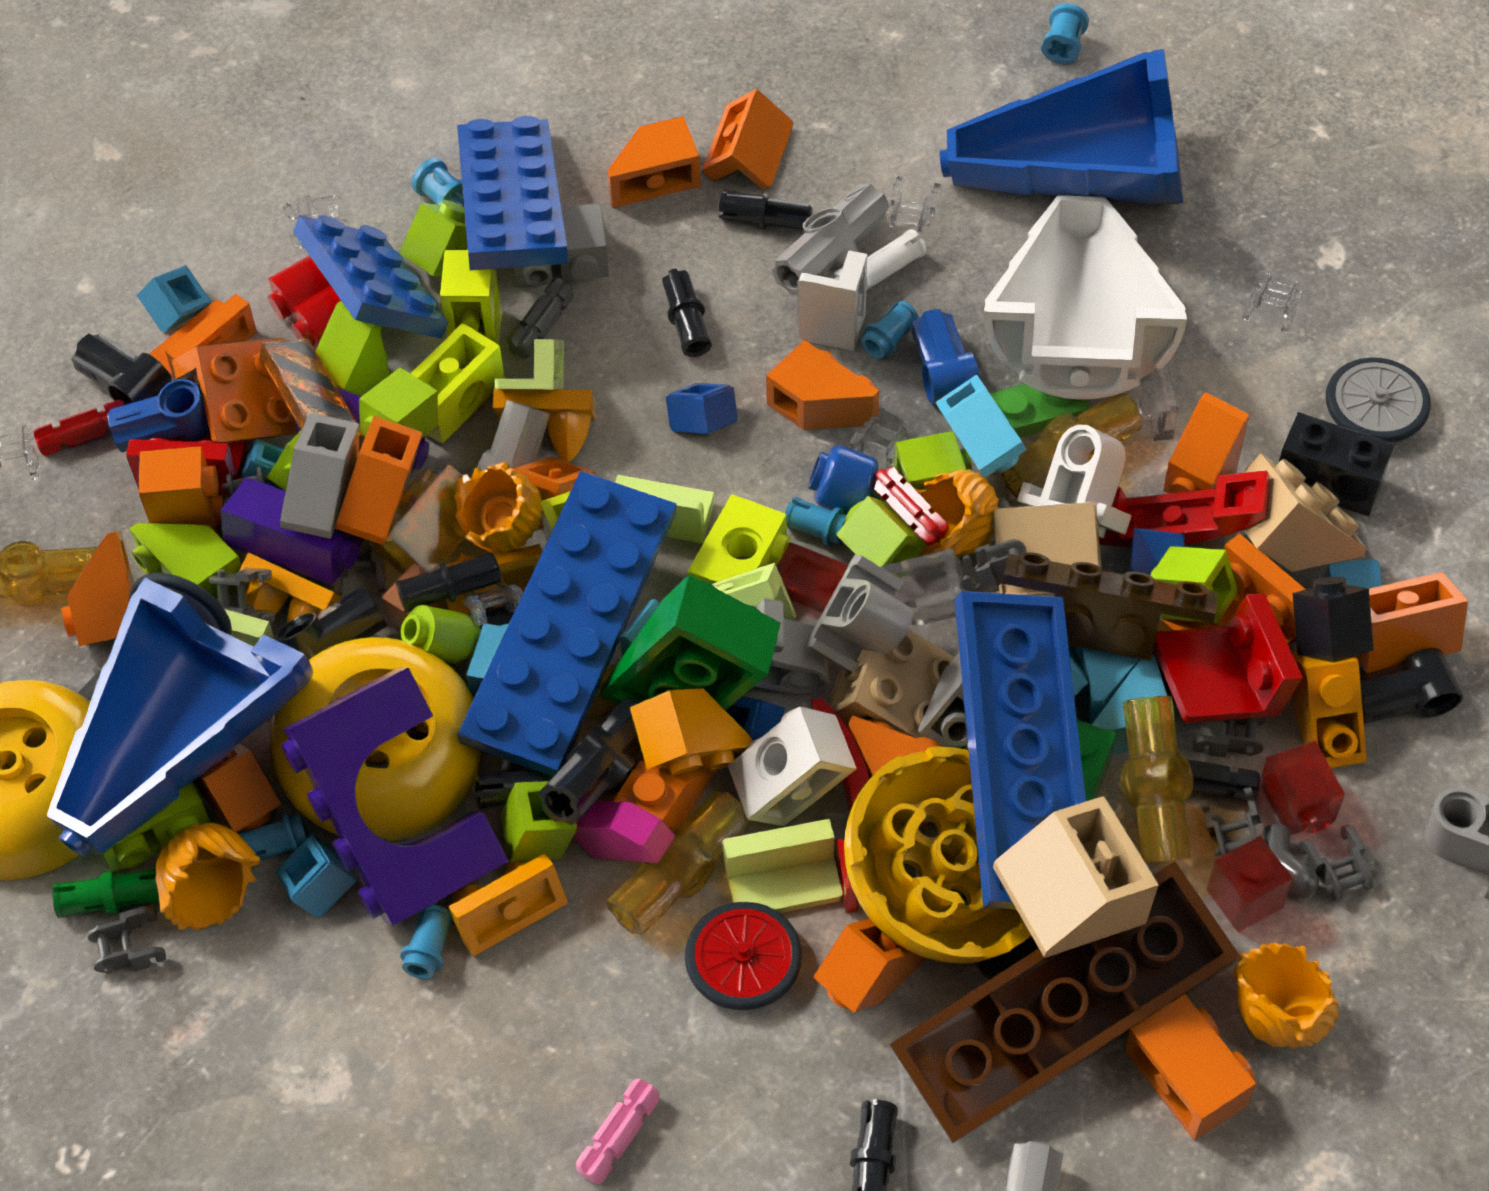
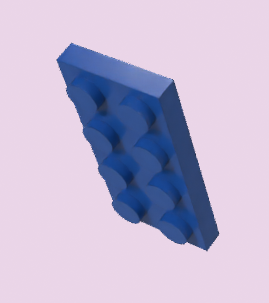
(370, 276)

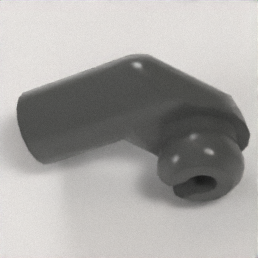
(1304, 880)

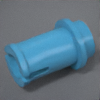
(881, 338)
(815, 520)
(277, 837)
(423, 954)

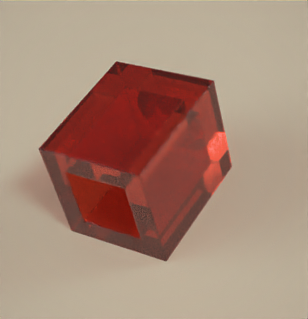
(1302, 788)
(1249, 883)

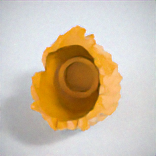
(967, 505)
(498, 508)
(204, 875)
(1285, 996)

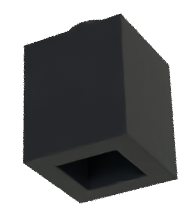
(1333, 620)

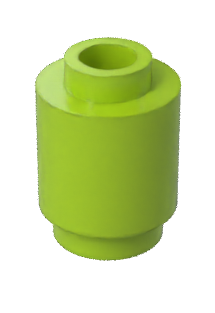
(441, 632)

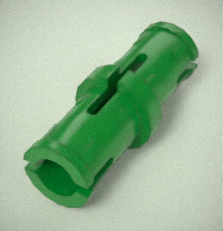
(105, 893)

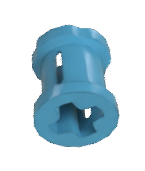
(1067, 26)
(438, 187)

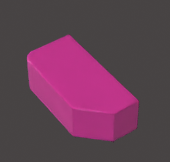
(622, 833)

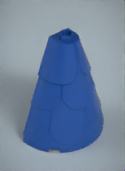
(1082, 138)
(164, 716)

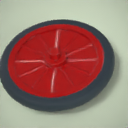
(743, 955)

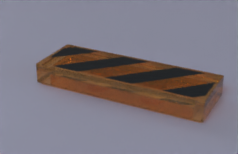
(303, 381)

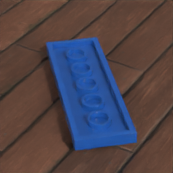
(510, 194)
(567, 624)
(1016, 720)

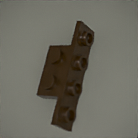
(1109, 608)

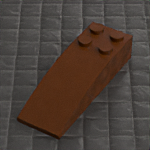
(1060, 1009)

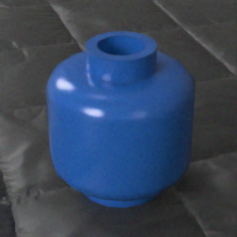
(843, 478)

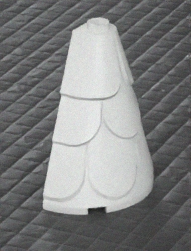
(1083, 305)

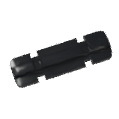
(1218, 780)

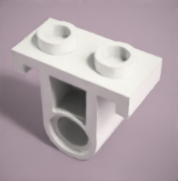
(1079, 481)

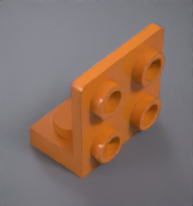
(237, 391)
(1254, 575)

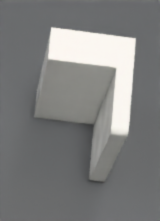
(834, 309)

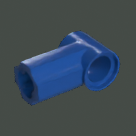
(942, 354)
(162, 416)

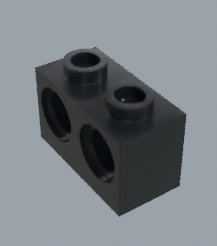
(1339, 459)

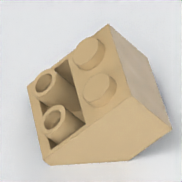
(1302, 521)
(1077, 878)

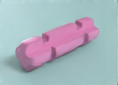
(617, 1131)

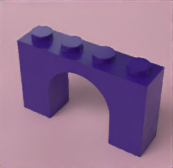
(254, 517)
(331, 751)

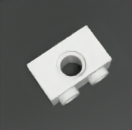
(791, 766)

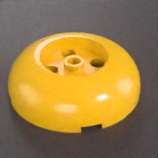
(27, 716)
(423, 776)
(886, 834)

